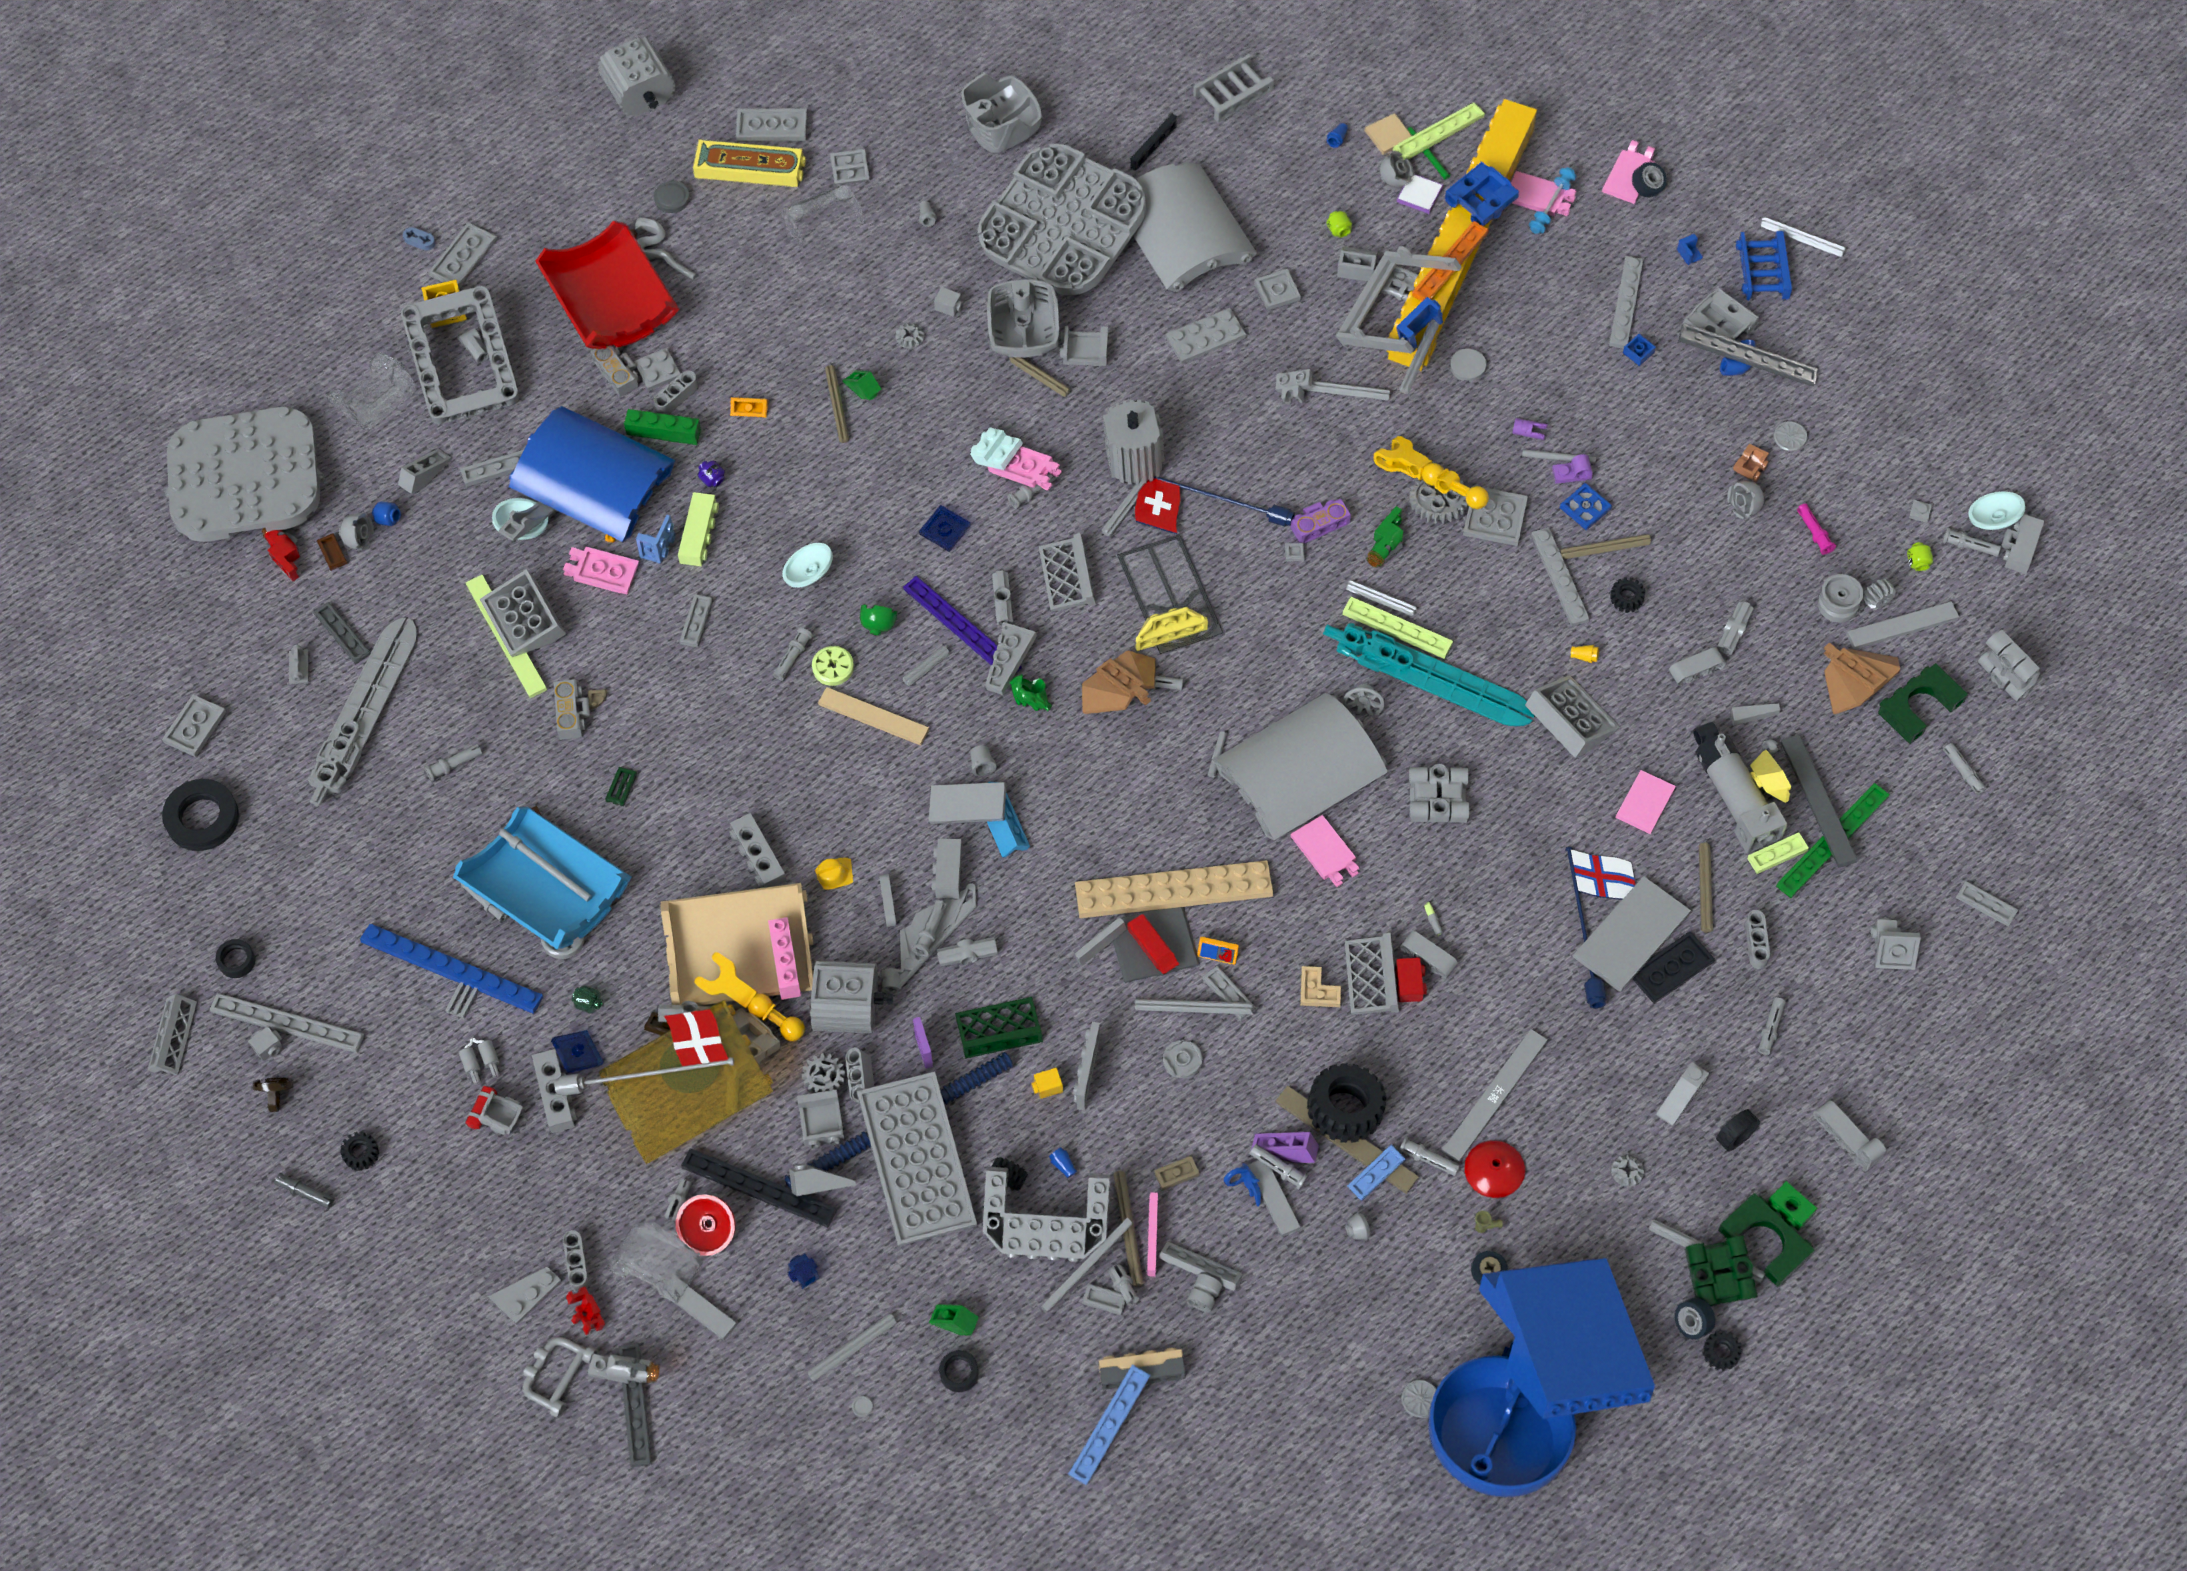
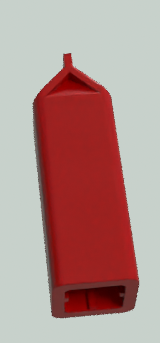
(1152, 944)

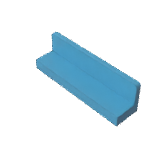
(1008, 833)

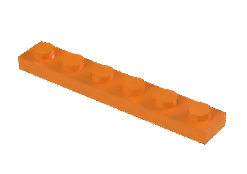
(1460, 250)

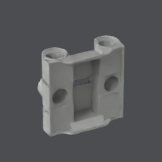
(1719, 307)
(2009, 666)
(1424, 794)
(760, 1035)

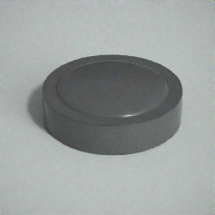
(671, 197)

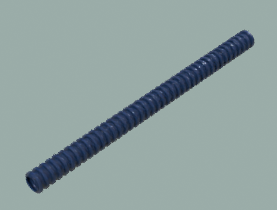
(948, 1093)

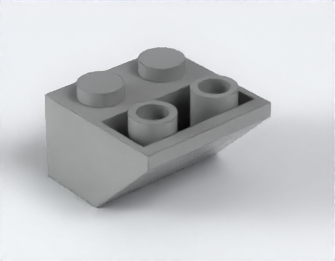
(1356, 263)

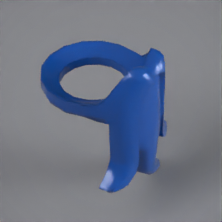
(1249, 1180)

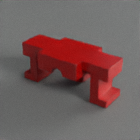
(588, 1306)

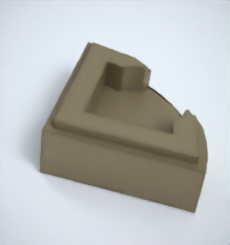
(596, 697)

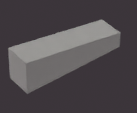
(1751, 713)

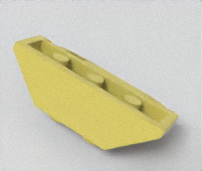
(1170, 626)
(1770, 776)

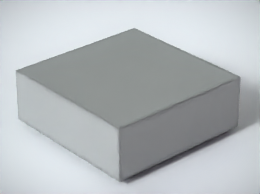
(1294, 552)

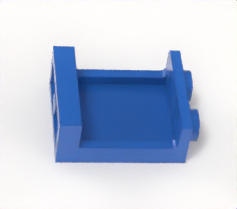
(1418, 319)

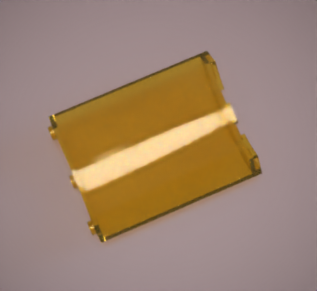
(682, 1104)

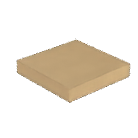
(1387, 133)

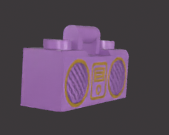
(1320, 520)

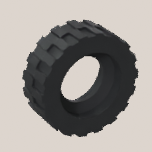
(1738, 1130)

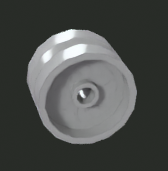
(1840, 598)

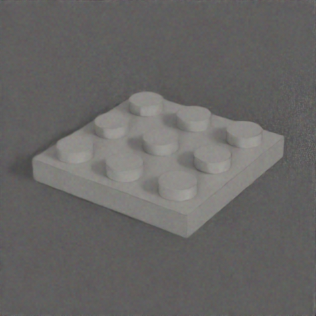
(1499, 519)

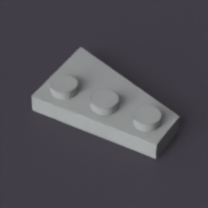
(525, 1294)

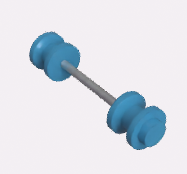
(1537, 225)

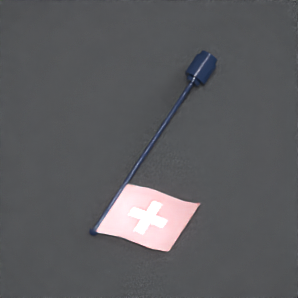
(1160, 502)

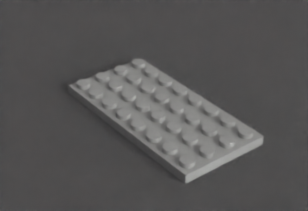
(916, 1159)

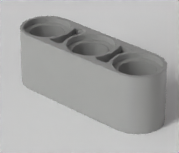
(679, 386)
(1697, 665)
(1757, 931)
(1430, 954)
(858, 1072)
(571, 1253)

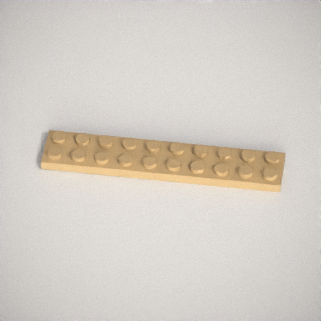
(1173, 889)

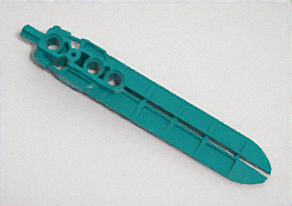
(1430, 674)

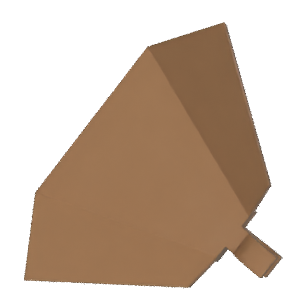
(1856, 676)
(1118, 683)

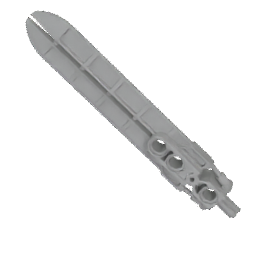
(331, 755)

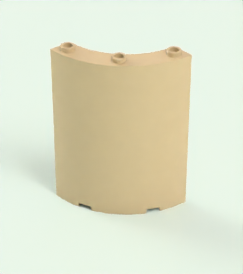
(739, 930)

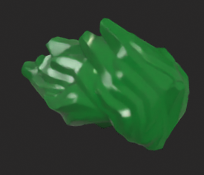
(1030, 693)

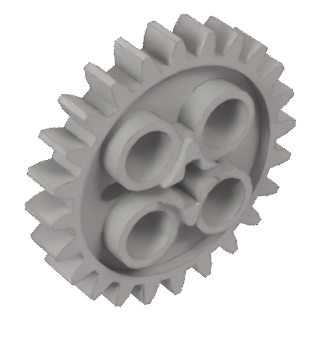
(1434, 504)

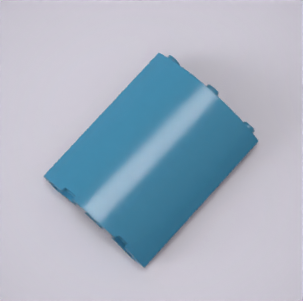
(534, 895)

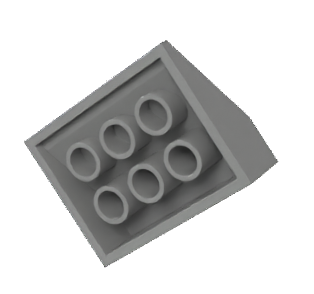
(522, 615)
(1571, 715)

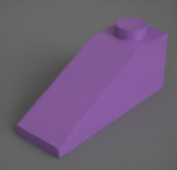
(1292, 1147)

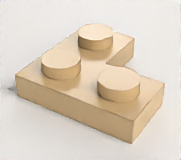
(1316, 994)

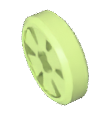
(827, 674)

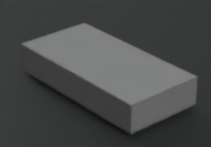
(1104, 1299)

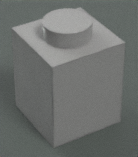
(948, 302)

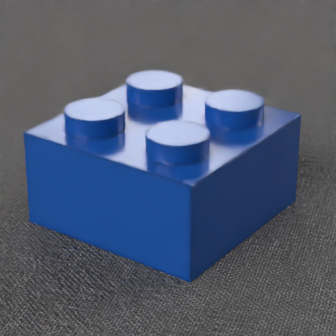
(1639, 350)

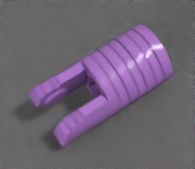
(1524, 428)

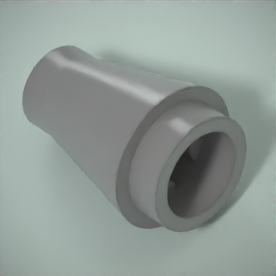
(926, 216)

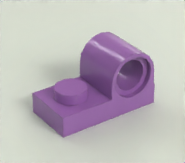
(1577, 470)

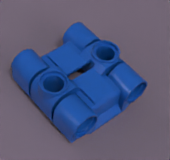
(1488, 184)

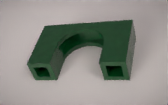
(1933, 682)
(1757, 1213)

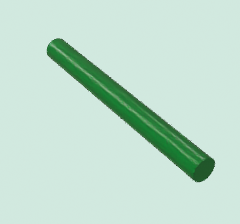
(1432, 158)

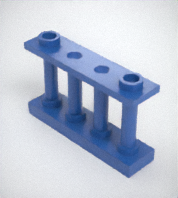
(1779, 258)

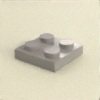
(1277, 289)
(657, 369)
(1897, 950)

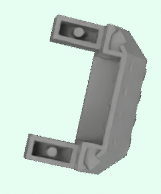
(1045, 1234)

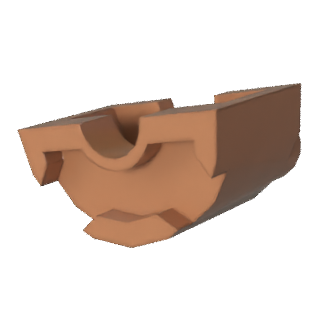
(1751, 463)

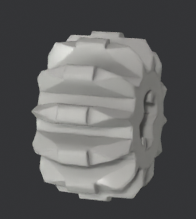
(1879, 594)

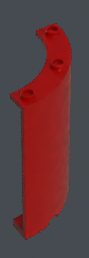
(608, 288)

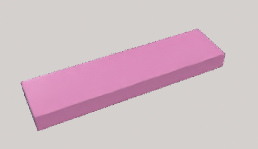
(1152, 1235)

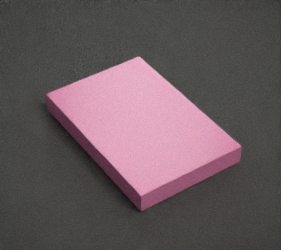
(1645, 802)

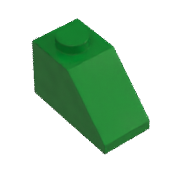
(862, 384)
(954, 1319)

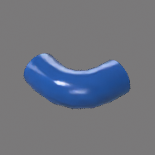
(1731, 367)

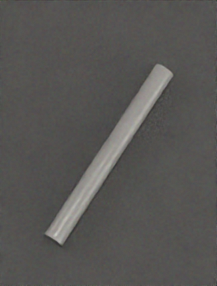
(1552, 456)

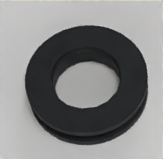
(186, 795)

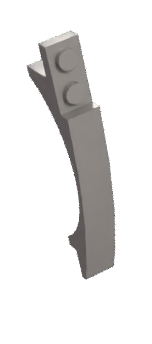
(524, 521)

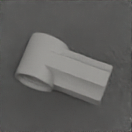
(474, 345)

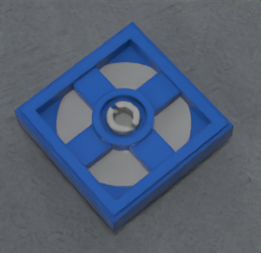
(1585, 506)

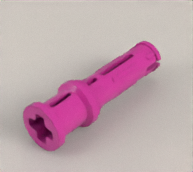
(1820, 535)

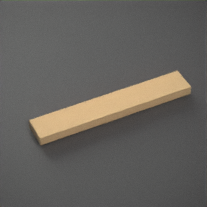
(873, 716)

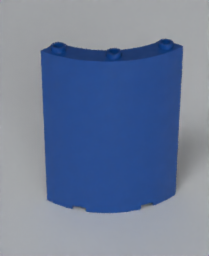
(589, 472)

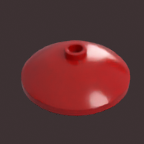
(1492, 1180)
(693, 1227)

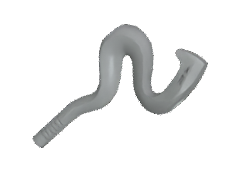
(655, 228)

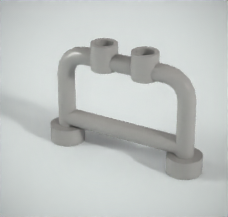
(542, 1355)

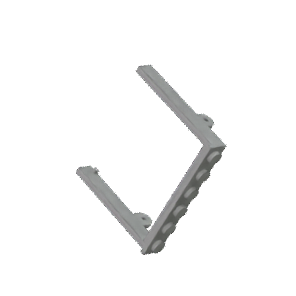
(1350, 333)

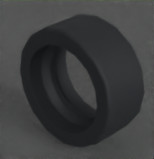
(239, 971)
(958, 1355)

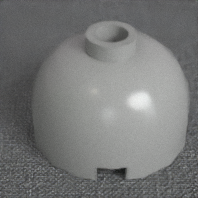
(1396, 170)
(1746, 496)
(355, 528)

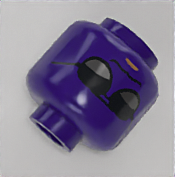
(711, 473)

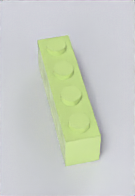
(697, 529)

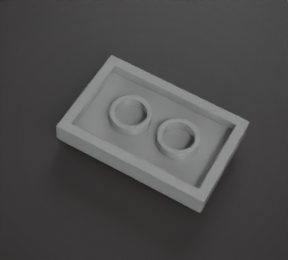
(194, 725)

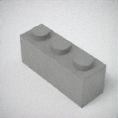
(947, 868)

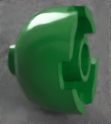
(877, 619)

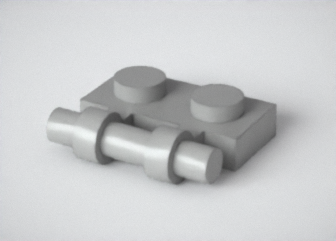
(1400, 278)

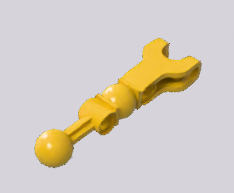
(1407, 460)

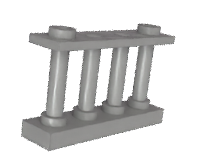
(1238, 102)

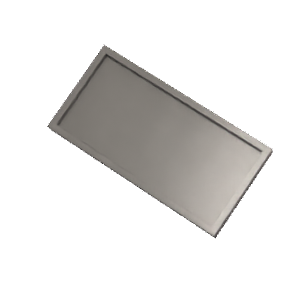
(1631, 934)

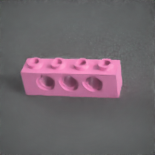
(784, 958)

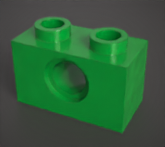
(1789, 1195)

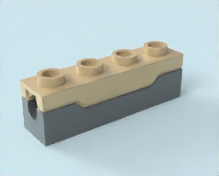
(1160, 1366)

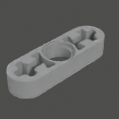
(887, 900)

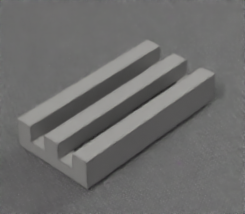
(454, 998)

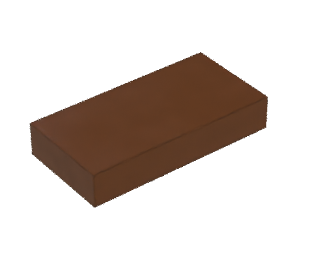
(332, 551)

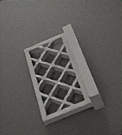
(1082, 569)
(1388, 977)

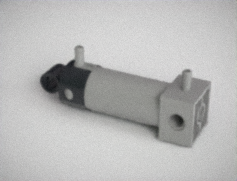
(1756, 820)

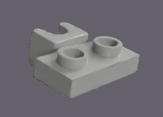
(1292, 385)

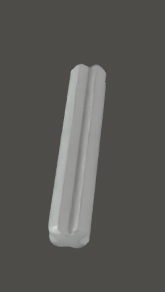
(926, 666)

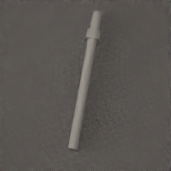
(517, 843)

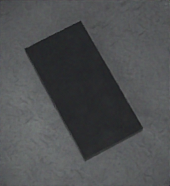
(1673, 967)

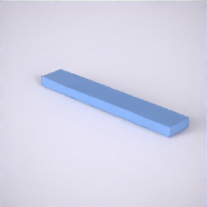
(1109, 1425)

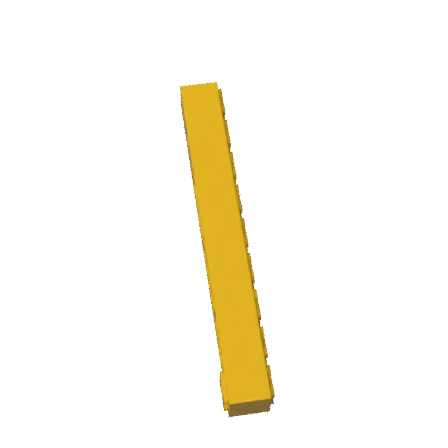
(1502, 150)

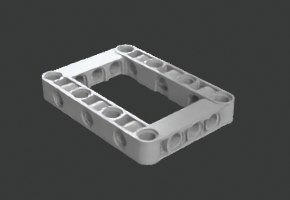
(445, 308)

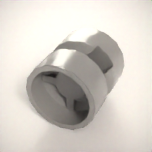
(1203, 1295)

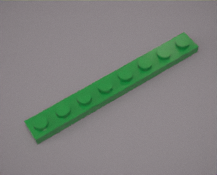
(1820, 852)

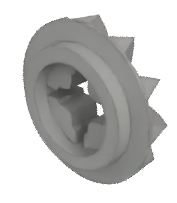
(909, 342)
(1620, 1175)

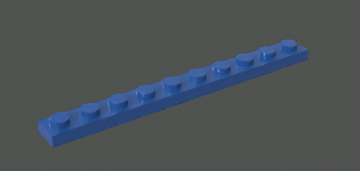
(451, 968)

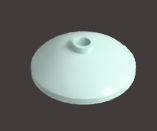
(1996, 510)
(502, 511)
(807, 565)

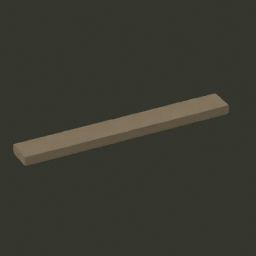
(1361, 1150)

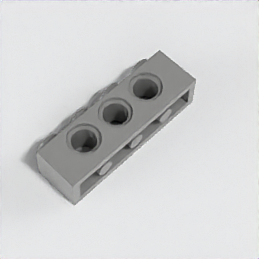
(746, 827)
(556, 1120)

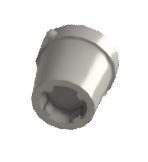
(982, 761)

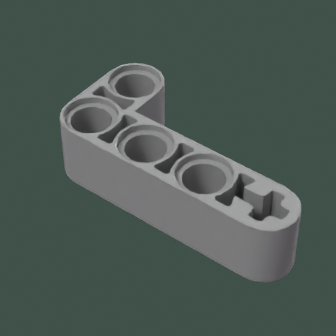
(1849, 1137)

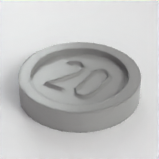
(862, 1406)

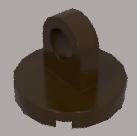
(273, 1088)

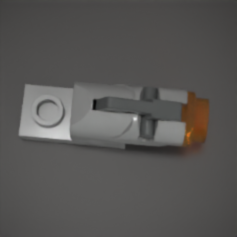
(623, 1369)

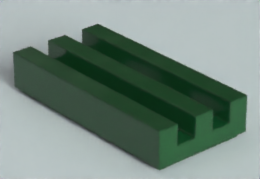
(616, 800)

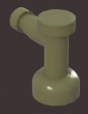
(1484, 1221)

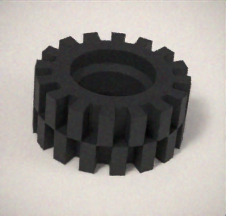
(1629, 585)
(351, 1143)
(1016, 1175)
(1728, 1340)

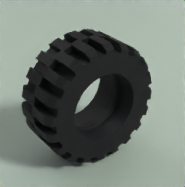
(1339, 1123)

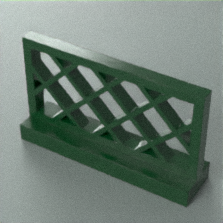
(1001, 1039)

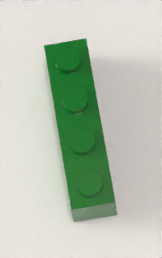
(662, 427)

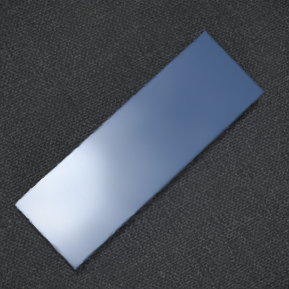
(1376, 1172)

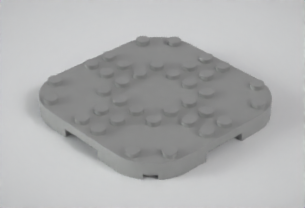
(1062, 219)
(242, 473)

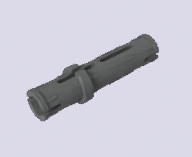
(303, 1190)

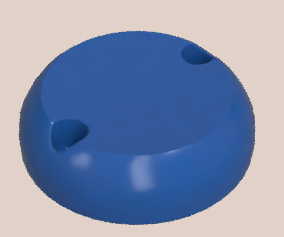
(1493, 1434)

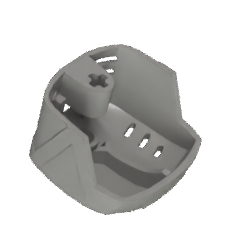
(1009, 121)
(1026, 339)

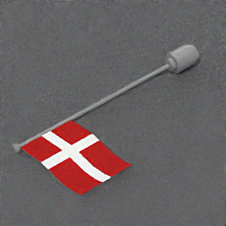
(694, 1040)

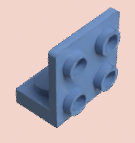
(656, 548)

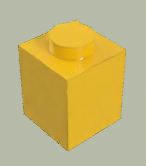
(1047, 1083)

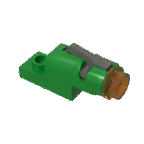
(1387, 538)

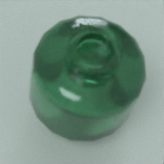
(587, 999)

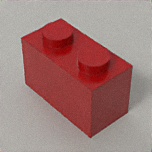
(1409, 980)

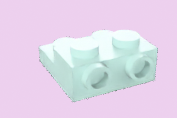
(995, 449)

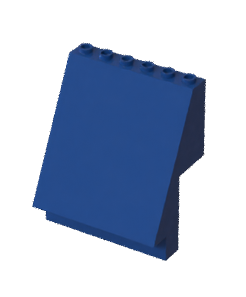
(1571, 1337)

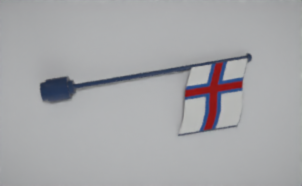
(1603, 879)

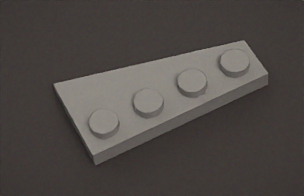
(1011, 651)

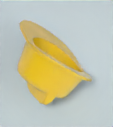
(834, 873)

